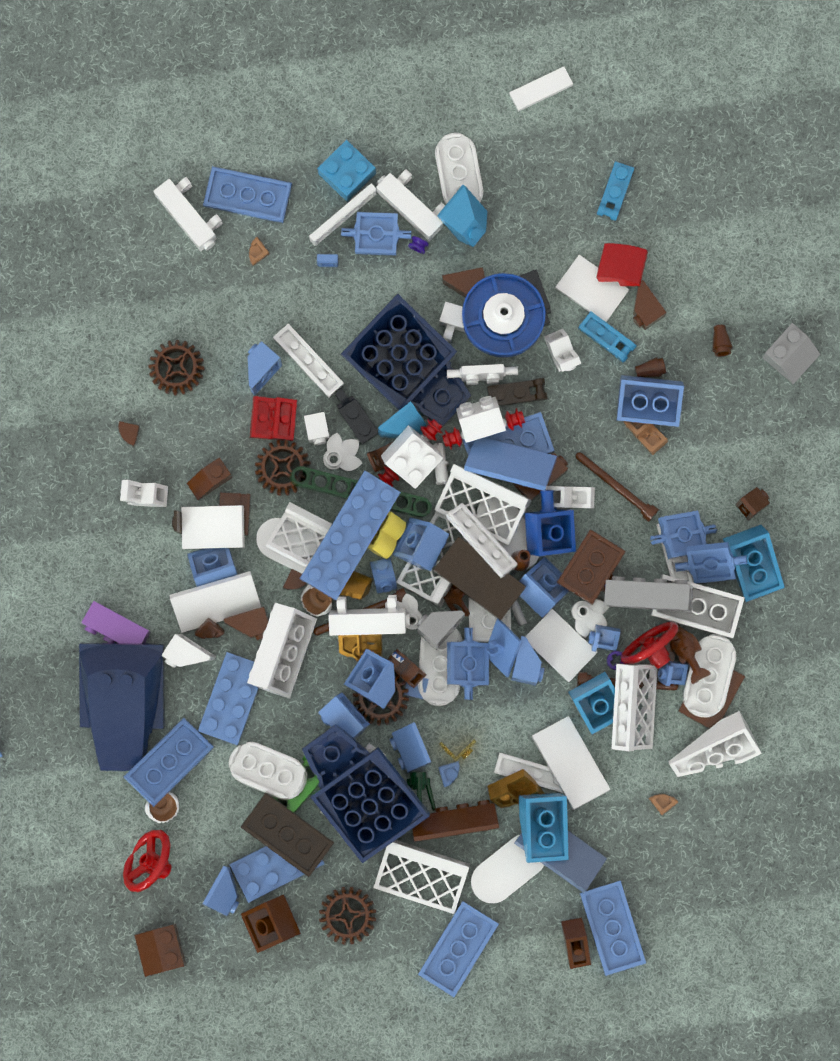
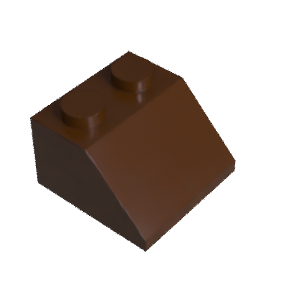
(270, 923)
(160, 950)

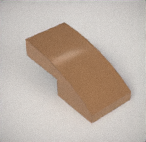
(648, 435)

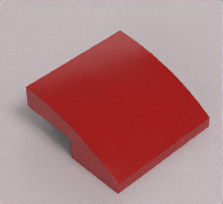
(622, 264)
(273, 418)

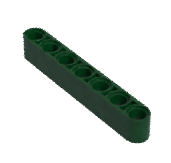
(329, 488)

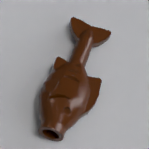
(685, 646)

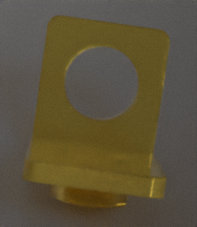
(464, 754)

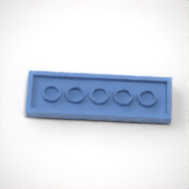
(350, 535)

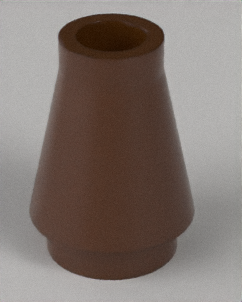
(721, 342)
(651, 368)
(522, 564)

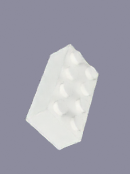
(711, 610)
(282, 650)

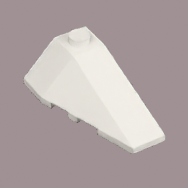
(722, 742)

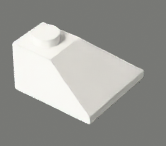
(184, 652)

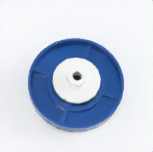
(499, 333)

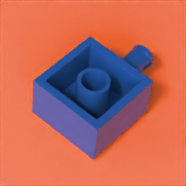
(550, 529)

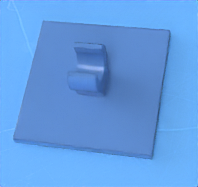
(503, 647)

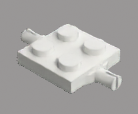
(488, 373)

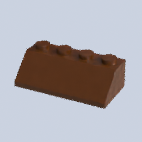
(457, 821)

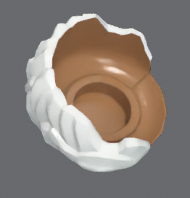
(315, 601)
(164, 810)

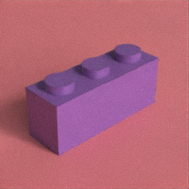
(113, 626)

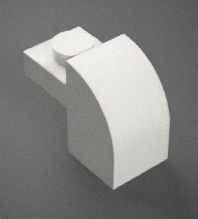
(562, 351)
(144, 494)
(573, 496)

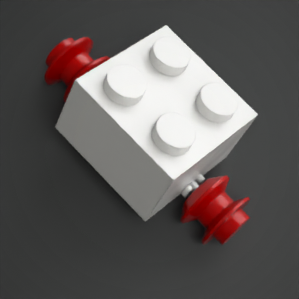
(480, 421)
(412, 455)

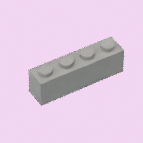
(648, 595)

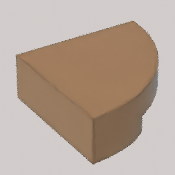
(257, 251)
(663, 802)

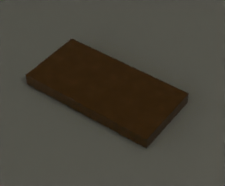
(476, 579)
(287, 834)

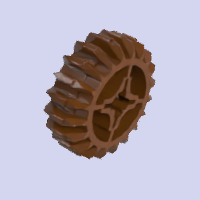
(170, 374)
(269, 455)
(395, 708)
(350, 932)

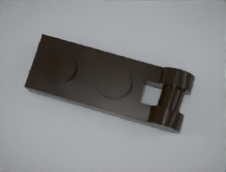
(518, 392)

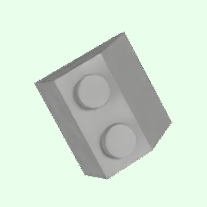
(791, 353)
(439, 626)

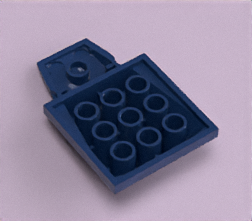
(407, 362)
(121, 699)
(361, 793)

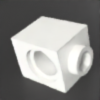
(317, 428)

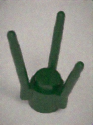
(418, 781)

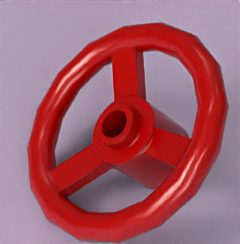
(651, 648)
(149, 862)

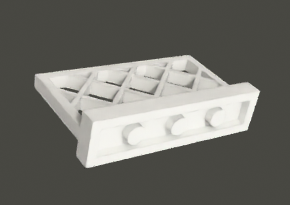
(492, 488)
(307, 522)
(442, 586)
(626, 703)
(428, 858)

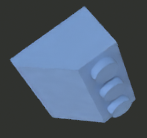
(650, 400)

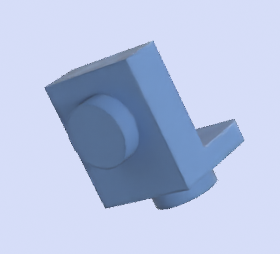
(383, 575)
(604, 638)
(673, 673)

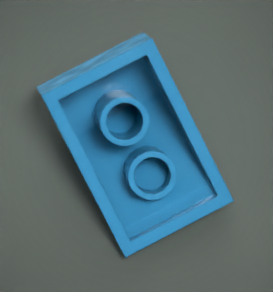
(762, 571)
(544, 827)

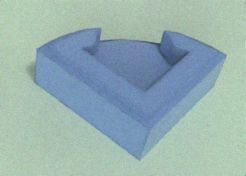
(449, 773)

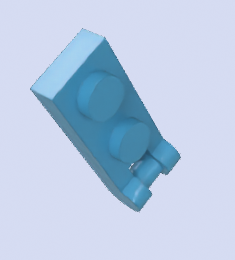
(615, 190)
(606, 336)

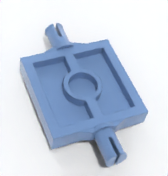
(376, 233)
(681, 531)
(711, 562)
(467, 663)

